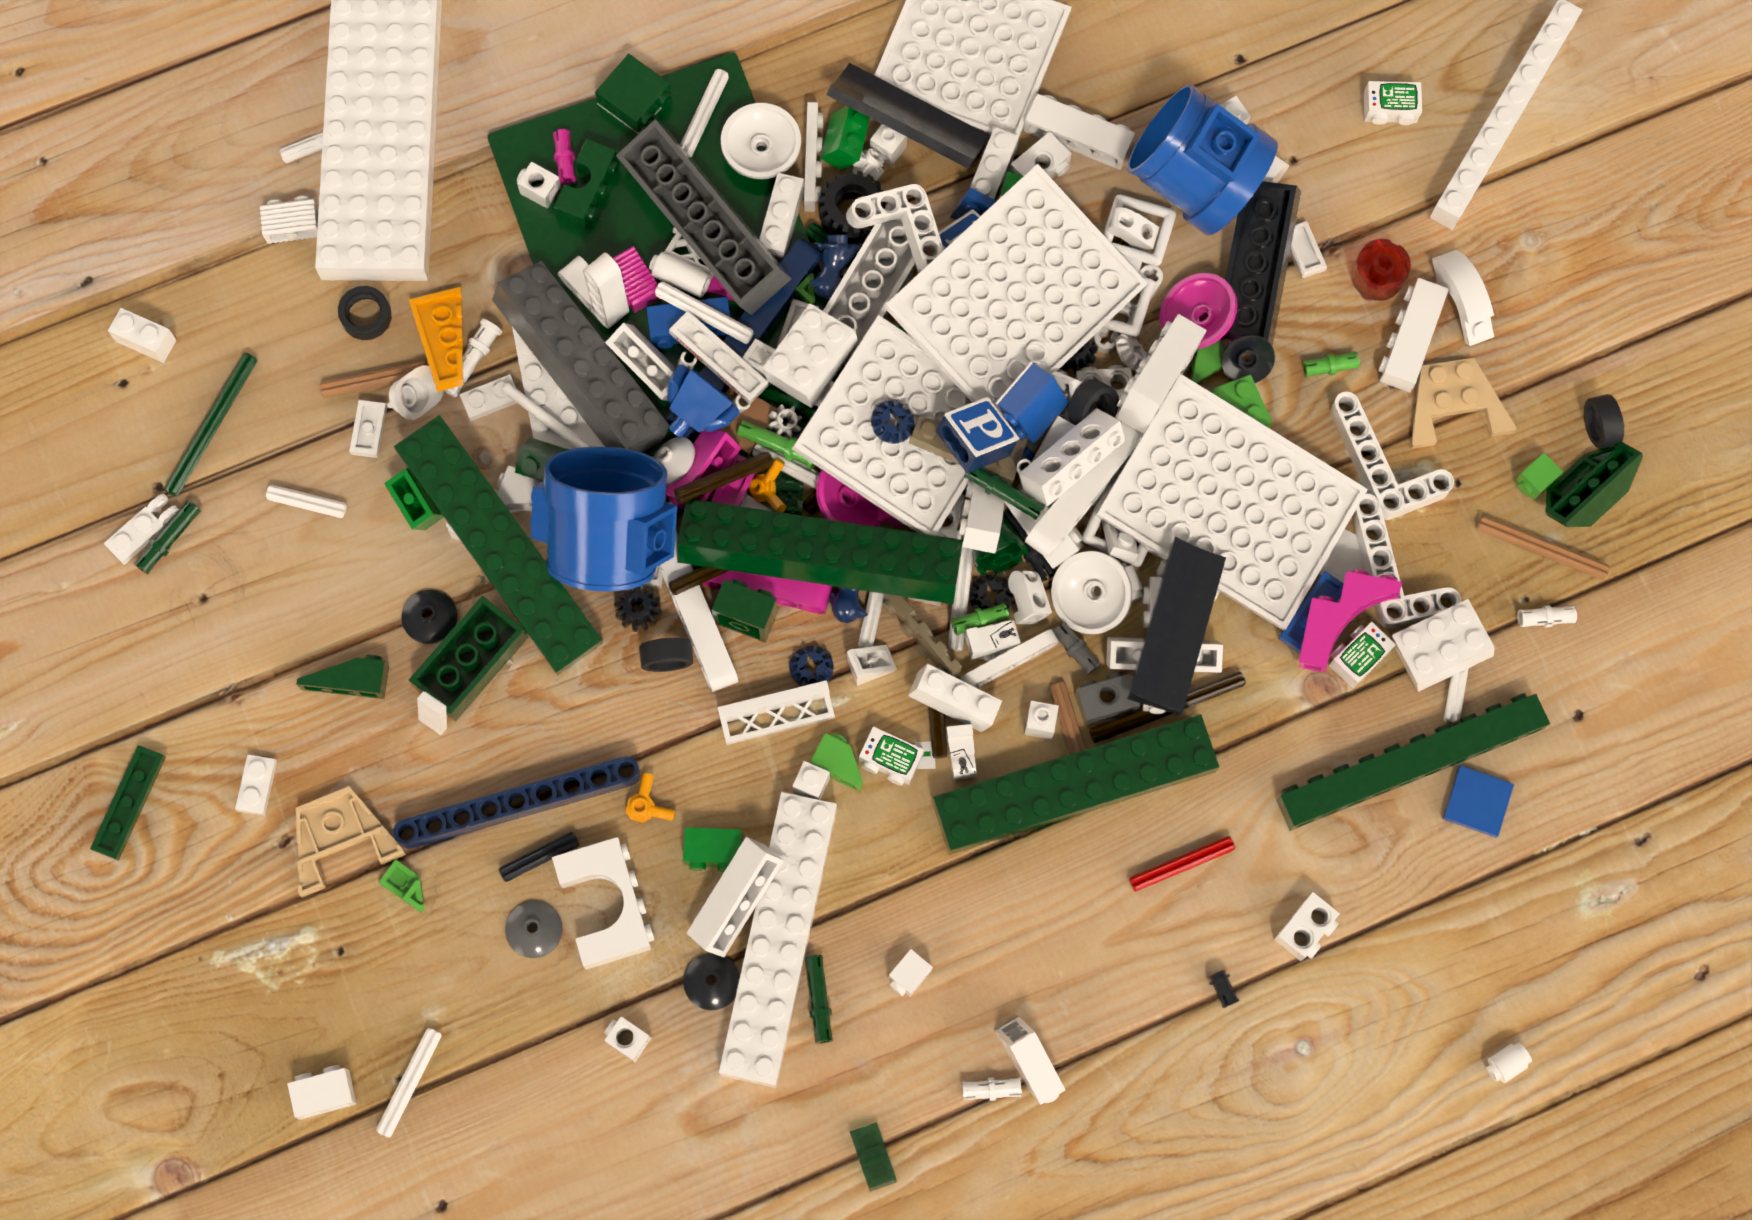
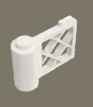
(681, 270)

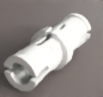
(1546, 616)
(991, 1089)

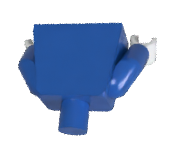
(698, 401)

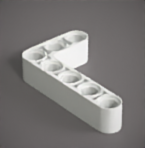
(908, 213)
(597, 287)
(1379, 466)
(1382, 548)

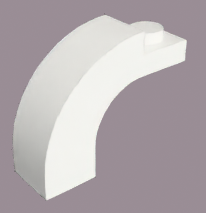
(1469, 294)

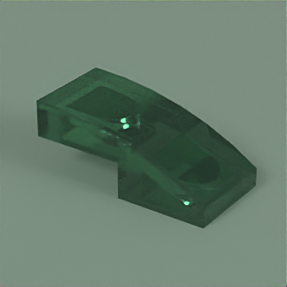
(790, 493)
(873, 1157)

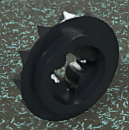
(995, 583)

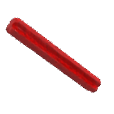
(1182, 863)

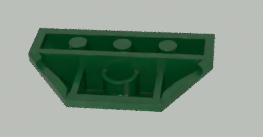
(1592, 485)

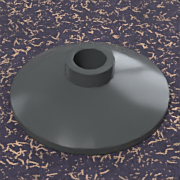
(544, 939)

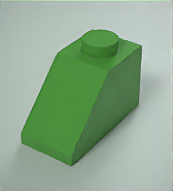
(838, 758)

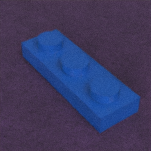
(1294, 633)

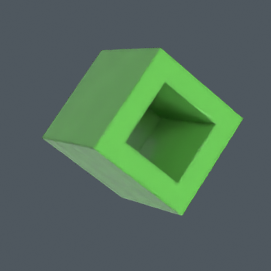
(1538, 477)

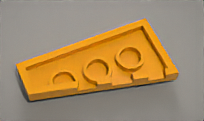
(441, 334)

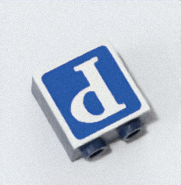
(977, 434)

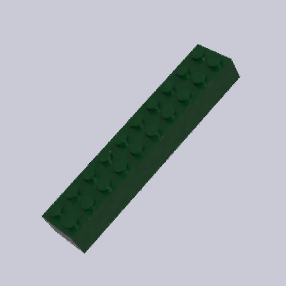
(498, 544)
(819, 551)
(1075, 784)

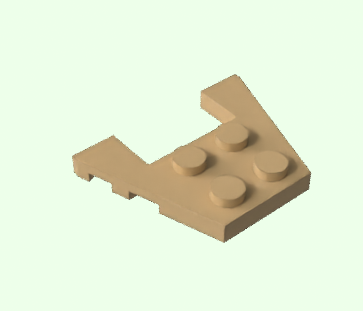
(1453, 390)
(333, 825)

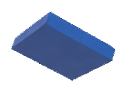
(1478, 801)

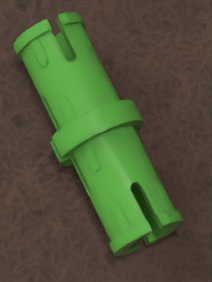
(1331, 364)
(980, 618)

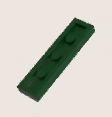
(128, 803)

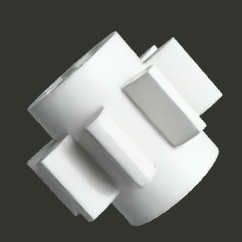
(870, 163)
(791, 418)

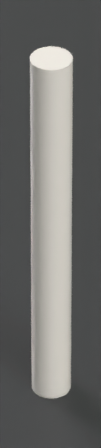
(544, 417)

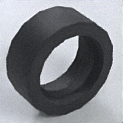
(362, 293)
(1086, 394)
(1603, 421)
(666, 654)

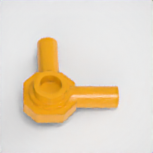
(764, 487)
(642, 808)

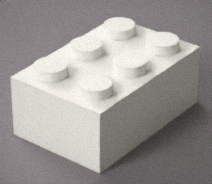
(810, 355)
(1443, 645)

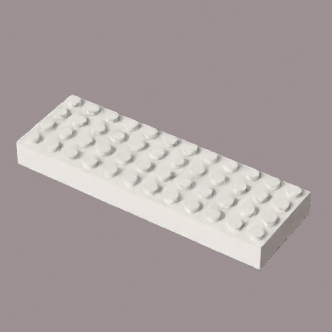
(379, 140)

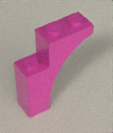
(1329, 618)

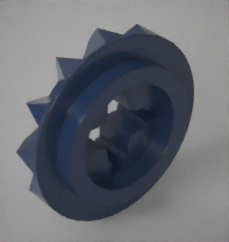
(887, 432)
(799, 660)

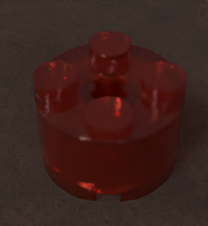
(1380, 270)

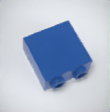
(1032, 402)

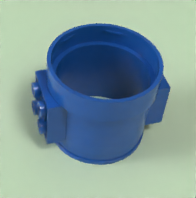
(1202, 159)
(604, 518)

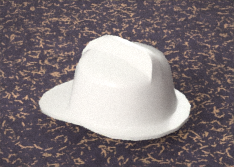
(414, 393)

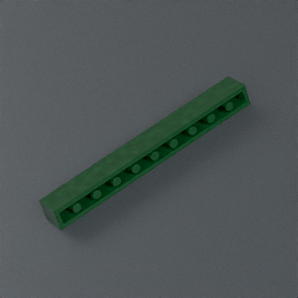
(1413, 761)

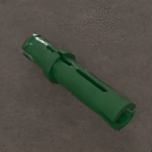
(1006, 492)
(160, 545)
(820, 1009)

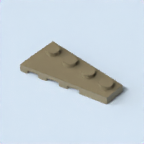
(926, 438)
(921, 633)

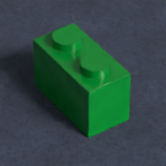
(844, 138)
(413, 501)
(710, 847)

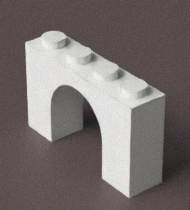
(628, 933)

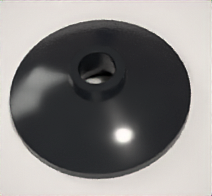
(1257, 364)
(430, 629)
(711, 996)

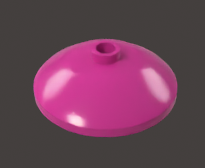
(1201, 297)
(832, 506)

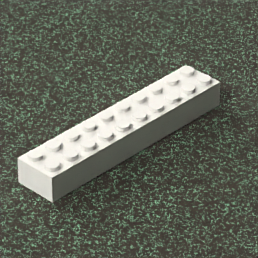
(778, 942)

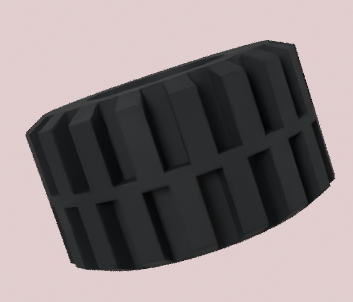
(841, 189)

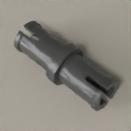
(1076, 648)

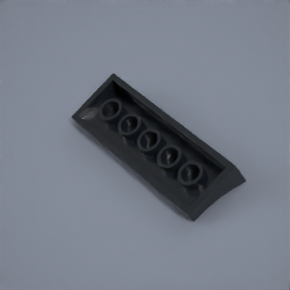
(909, 115)
(1261, 258)
(1176, 627)

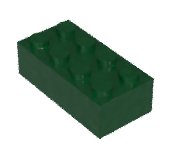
(469, 657)

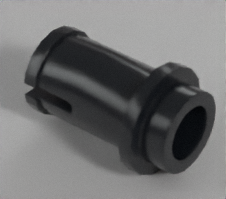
(1223, 988)

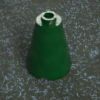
(1007, 554)

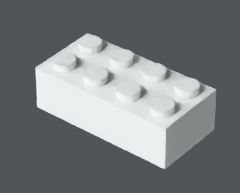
(1158, 372)

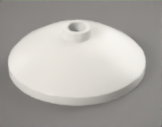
(760, 126)
(1075, 596)

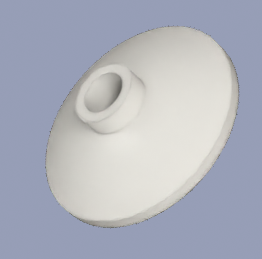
(677, 457)

